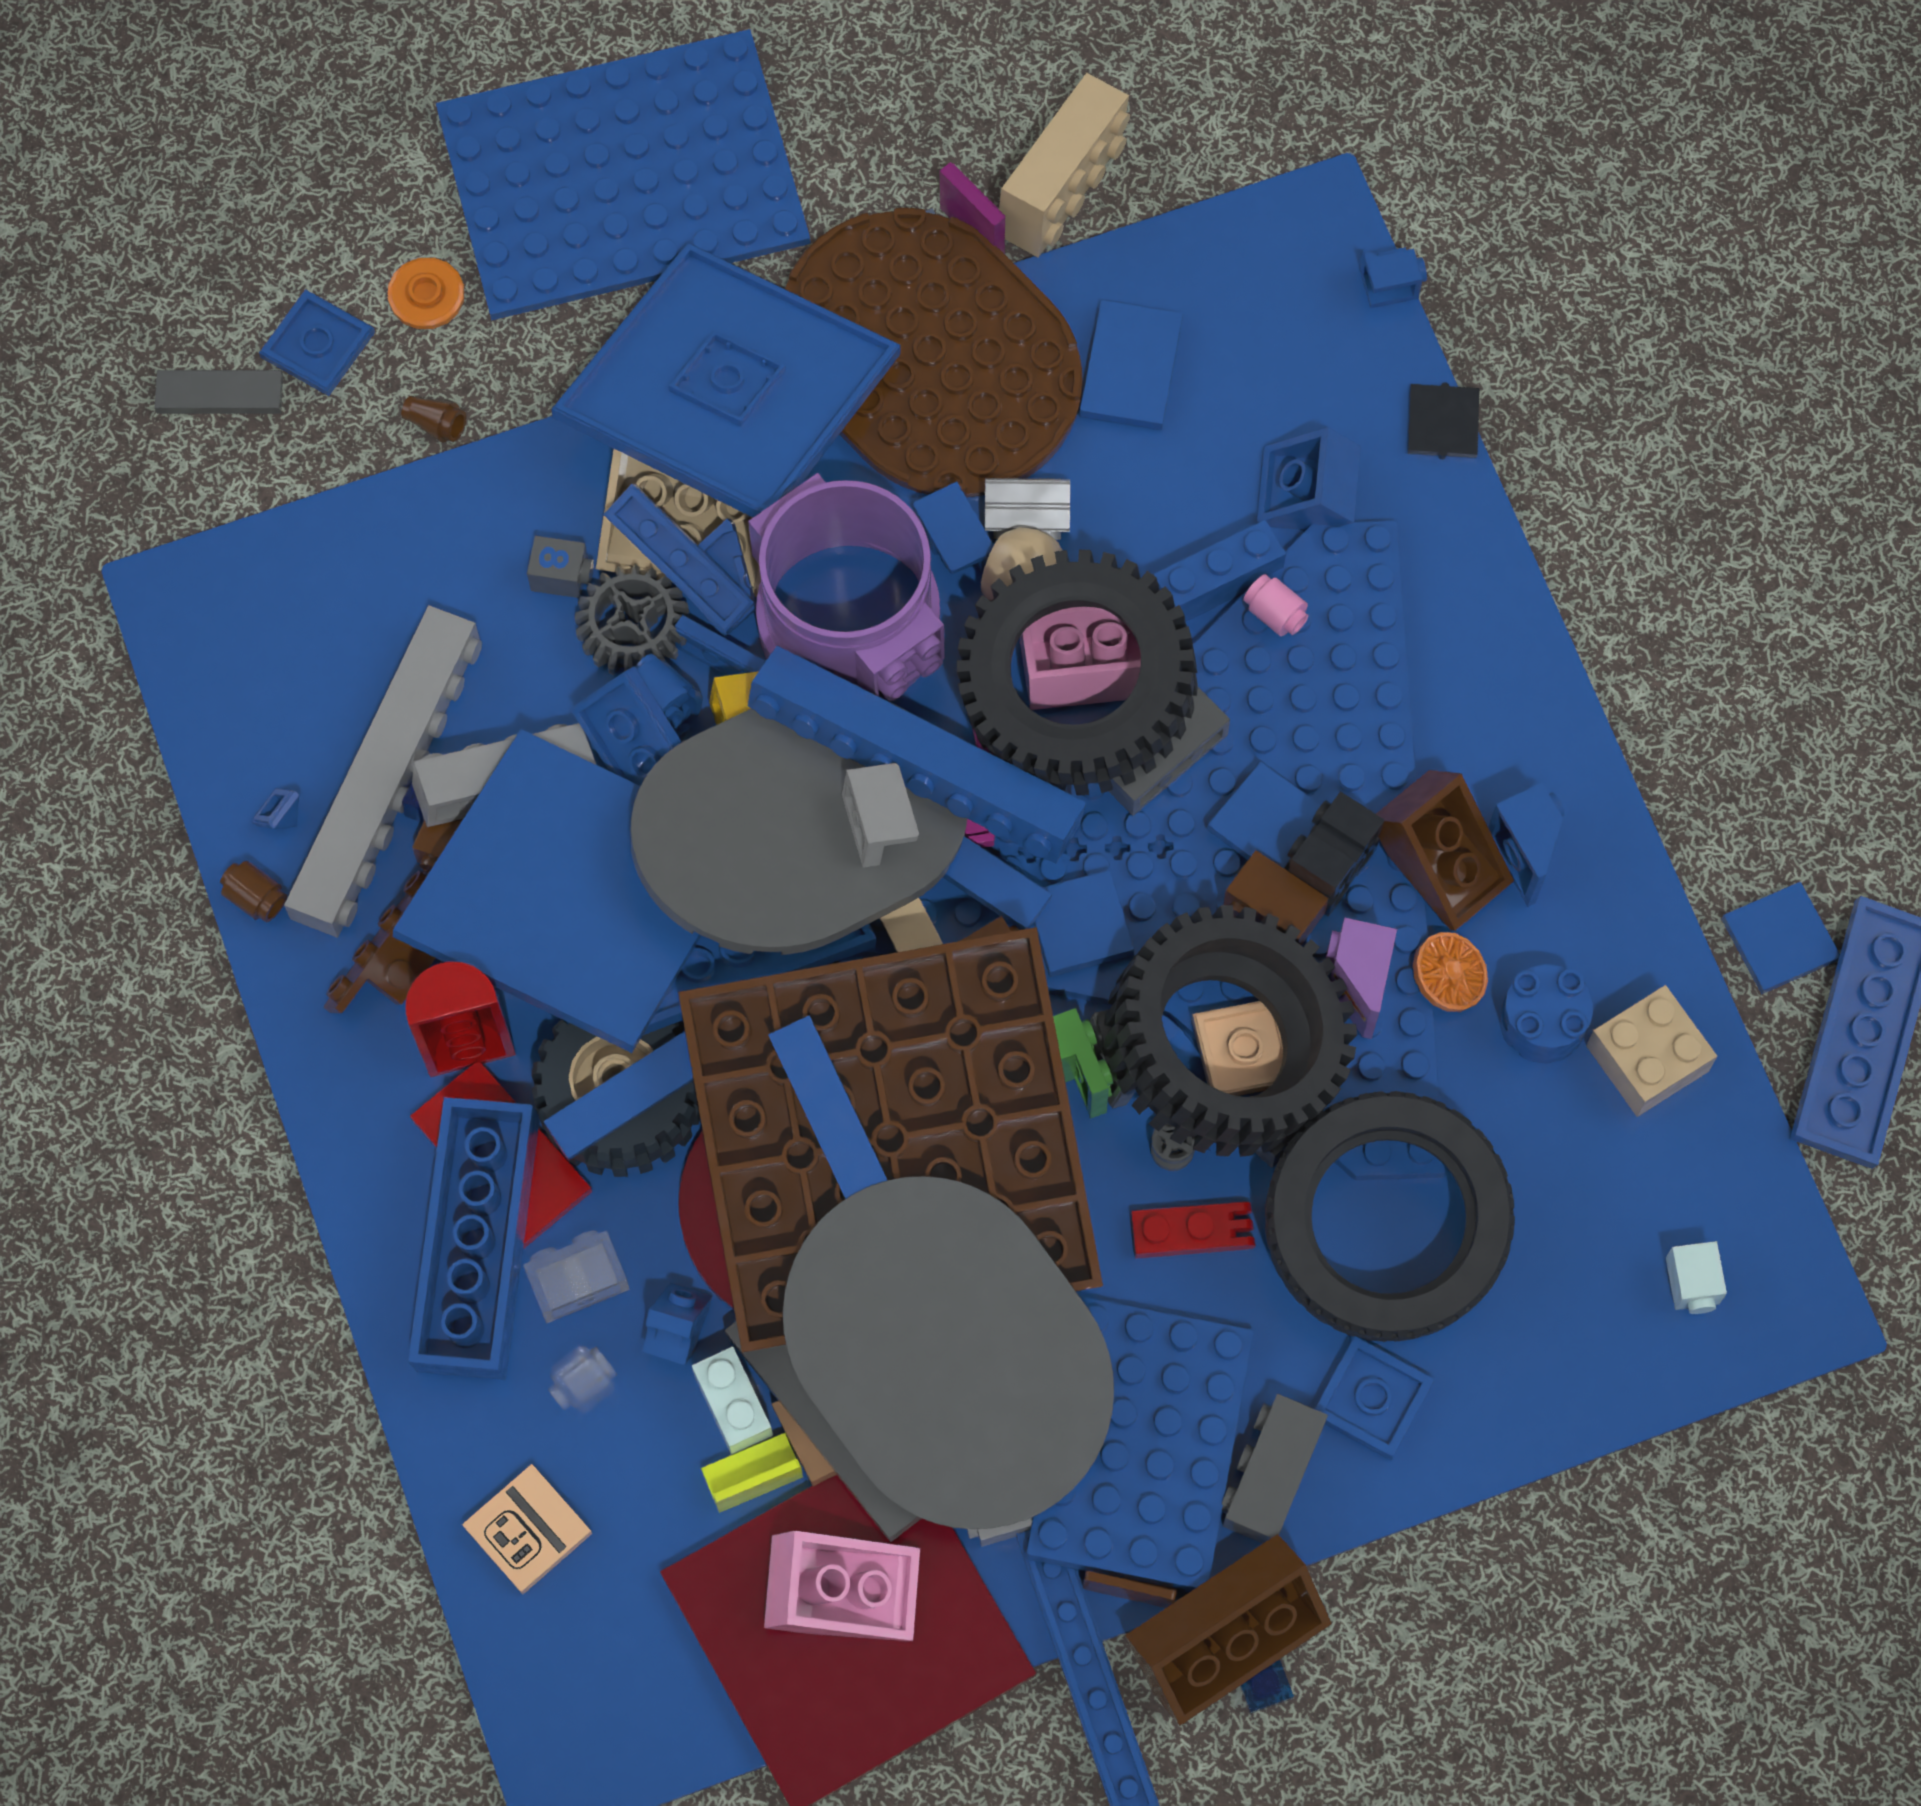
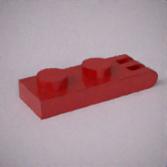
(1191, 1230)

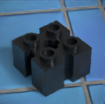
(1336, 847)

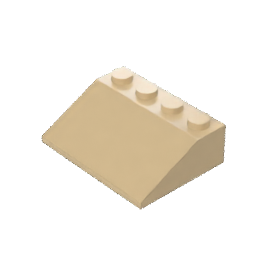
(689, 508)

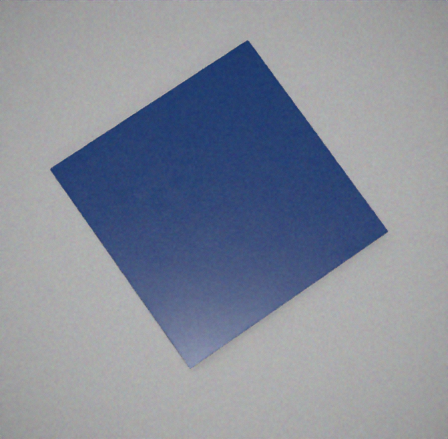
(279, 644)

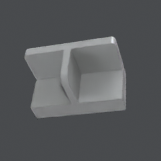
(878, 810)

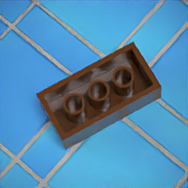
(1228, 1629)

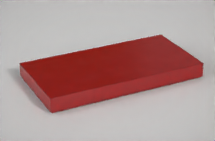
(555, 1182)

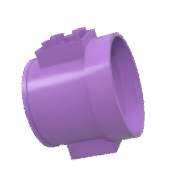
(849, 514)

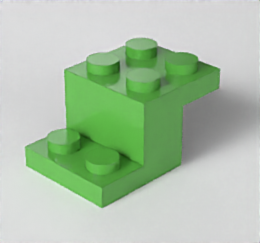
(1080, 1061)

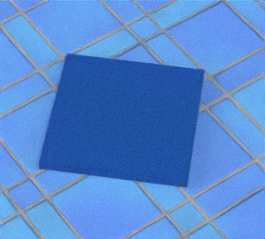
(726, 382)
(550, 897)

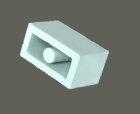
(732, 1401)

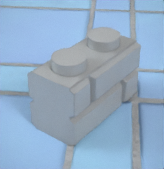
(1027, 504)

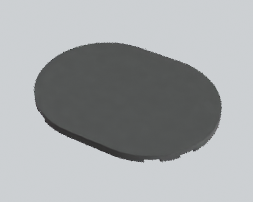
(756, 846)
(948, 1352)

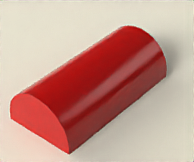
(456, 1018)

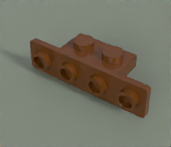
(384, 961)

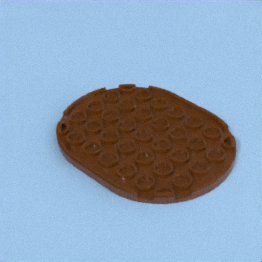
(984, 355)

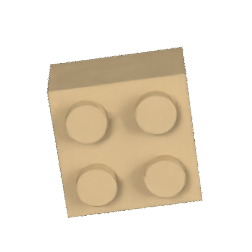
(1651, 1050)

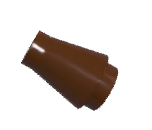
(437, 418)

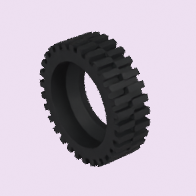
(1094, 749)
(1273, 971)

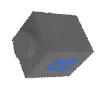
(559, 567)

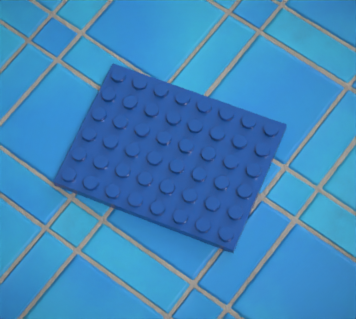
(617, 168)

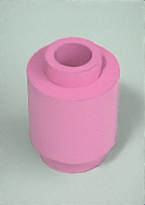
(1276, 605)

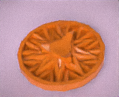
(426, 293)
(1450, 972)

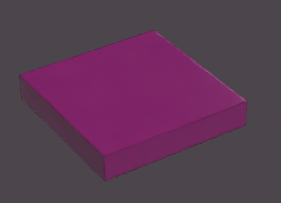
(967, 203)

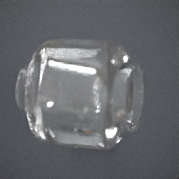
(582, 1379)

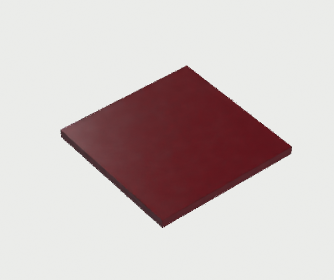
(844, 1704)

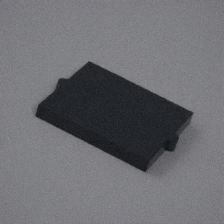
(1443, 420)

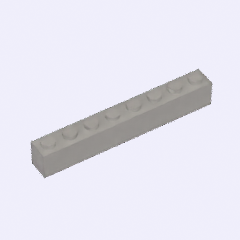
(382, 772)

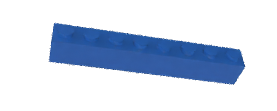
(929, 758)

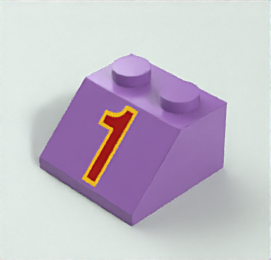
(1363, 961)

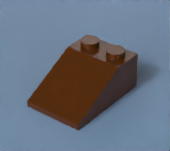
(1444, 846)

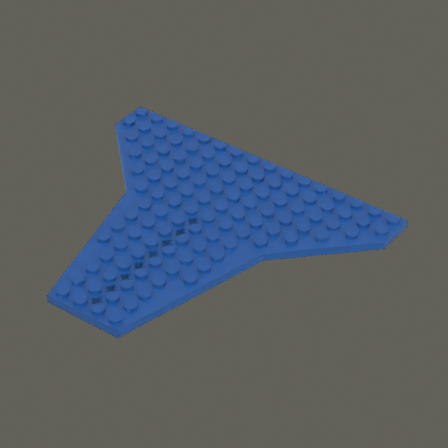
(1329, 719)

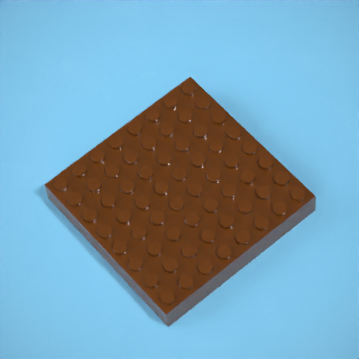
(947, 1072)

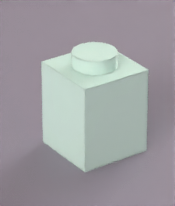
(1696, 1277)

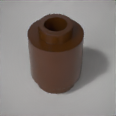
(253, 891)

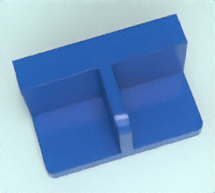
(954, 529)

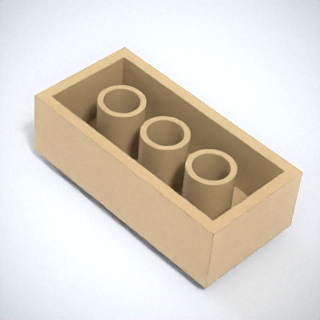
(1064, 165)

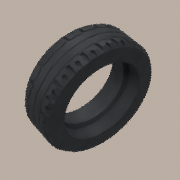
(1452, 1141)

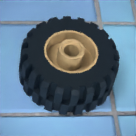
(581, 1062)

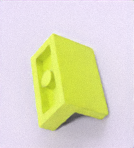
(752, 1472)

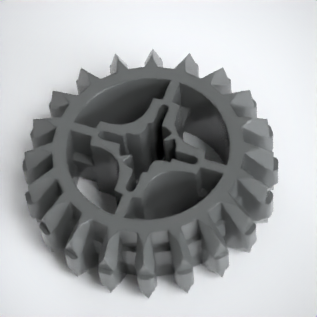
(657, 600)

